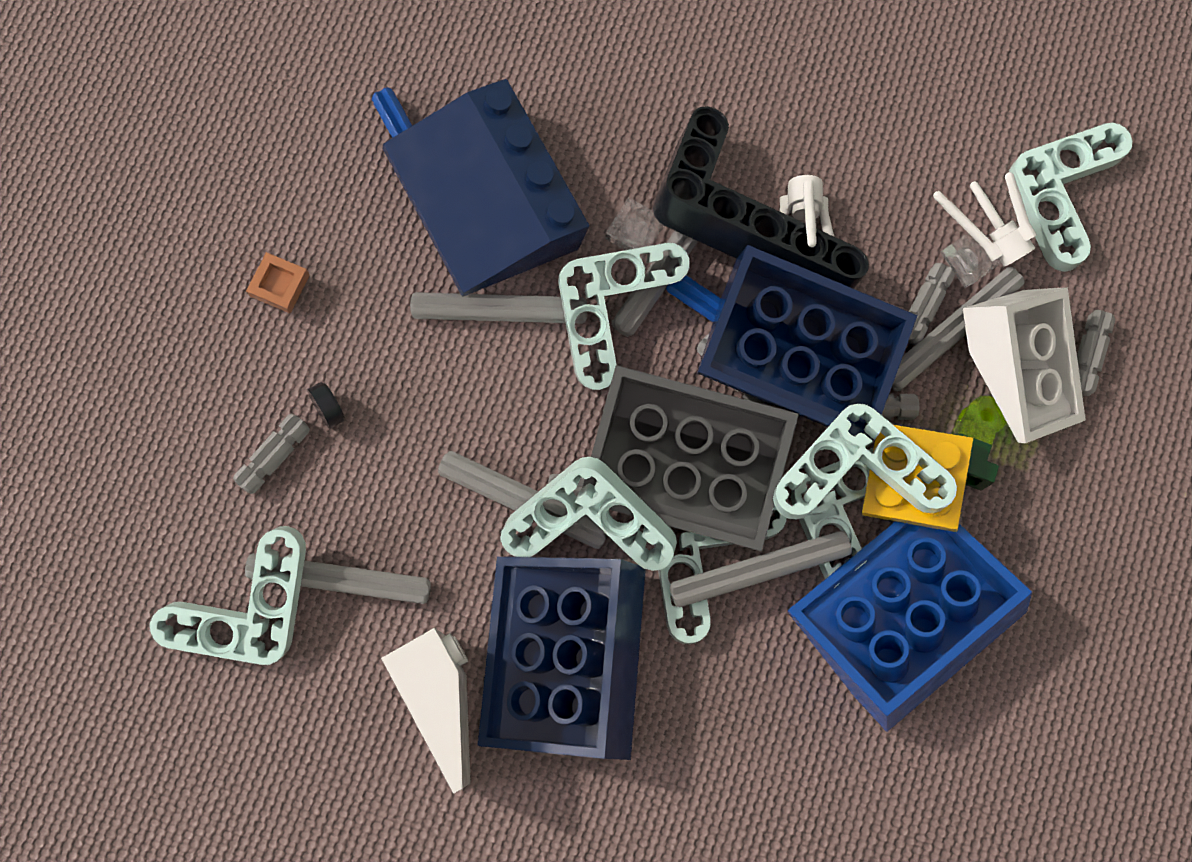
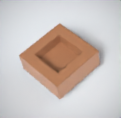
(278, 282)

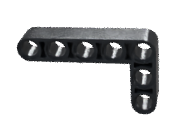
(731, 220)

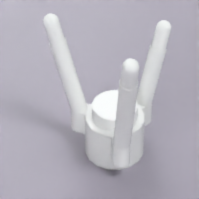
(806, 203)
(1008, 240)

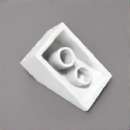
(1028, 359)
(436, 695)

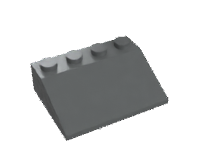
(695, 454)

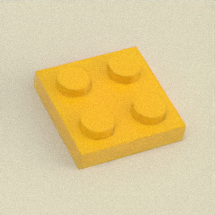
(949, 451)

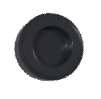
(326, 405)

